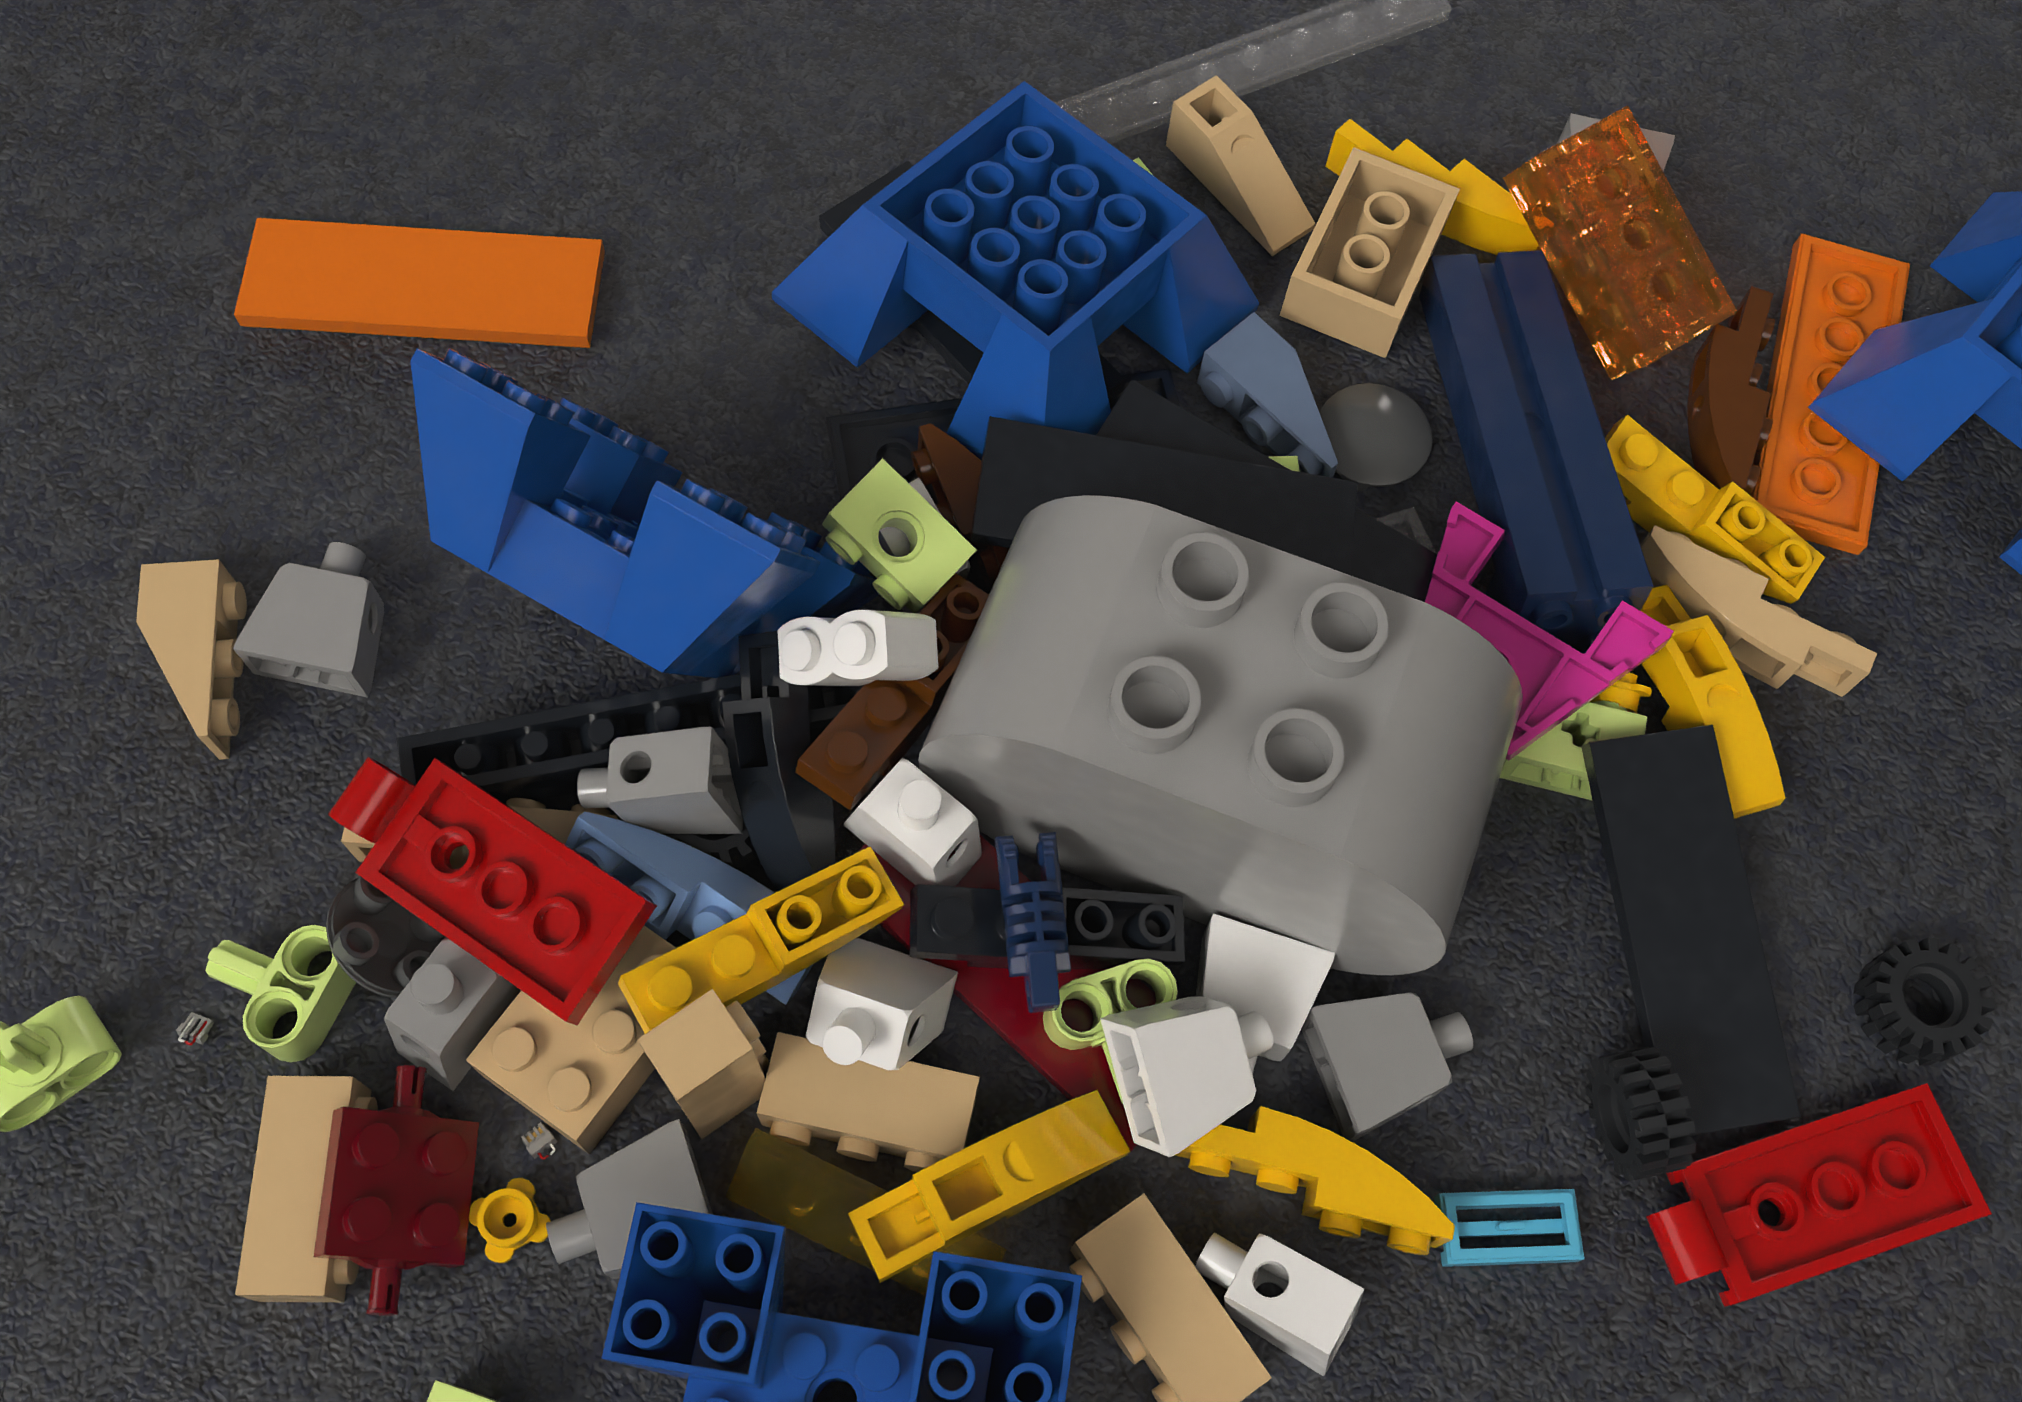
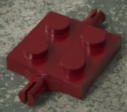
(396, 1189)

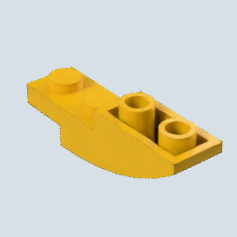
(1725, 520)
(1709, 688)
(768, 942)
(1342, 1180)
(987, 1183)

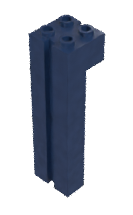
(1533, 444)

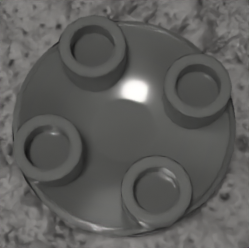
(1376, 435)
(377, 938)

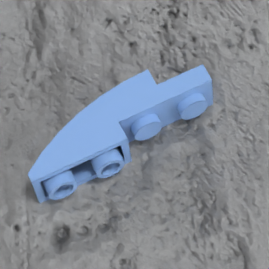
(687, 885)

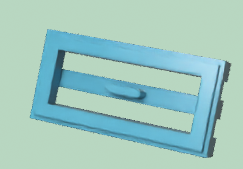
(1568, 1225)

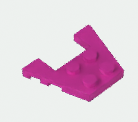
(1551, 673)

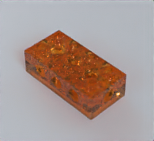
(1620, 244)

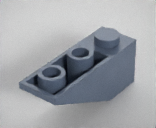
(1266, 390)

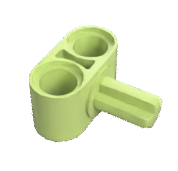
(284, 987)
(1105, 996)
(51, 1060)

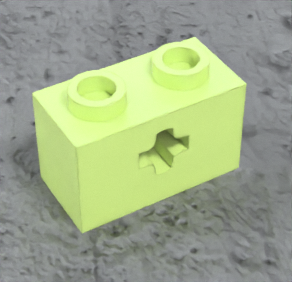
(1557, 757)

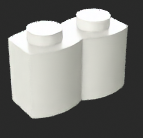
(857, 648)

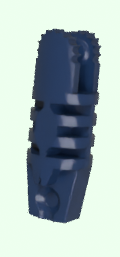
(1034, 922)

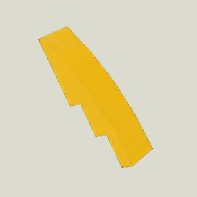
(1483, 211)

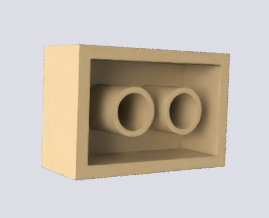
(1368, 252)
(568, 1072)

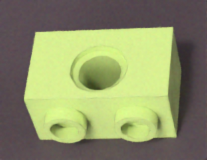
(890, 501)

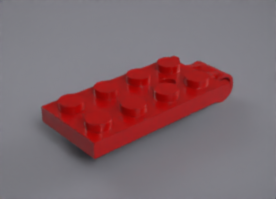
(519, 899)
(1841, 1192)

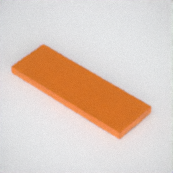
(421, 283)
(1808, 468)

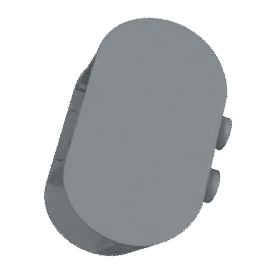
(1229, 730)

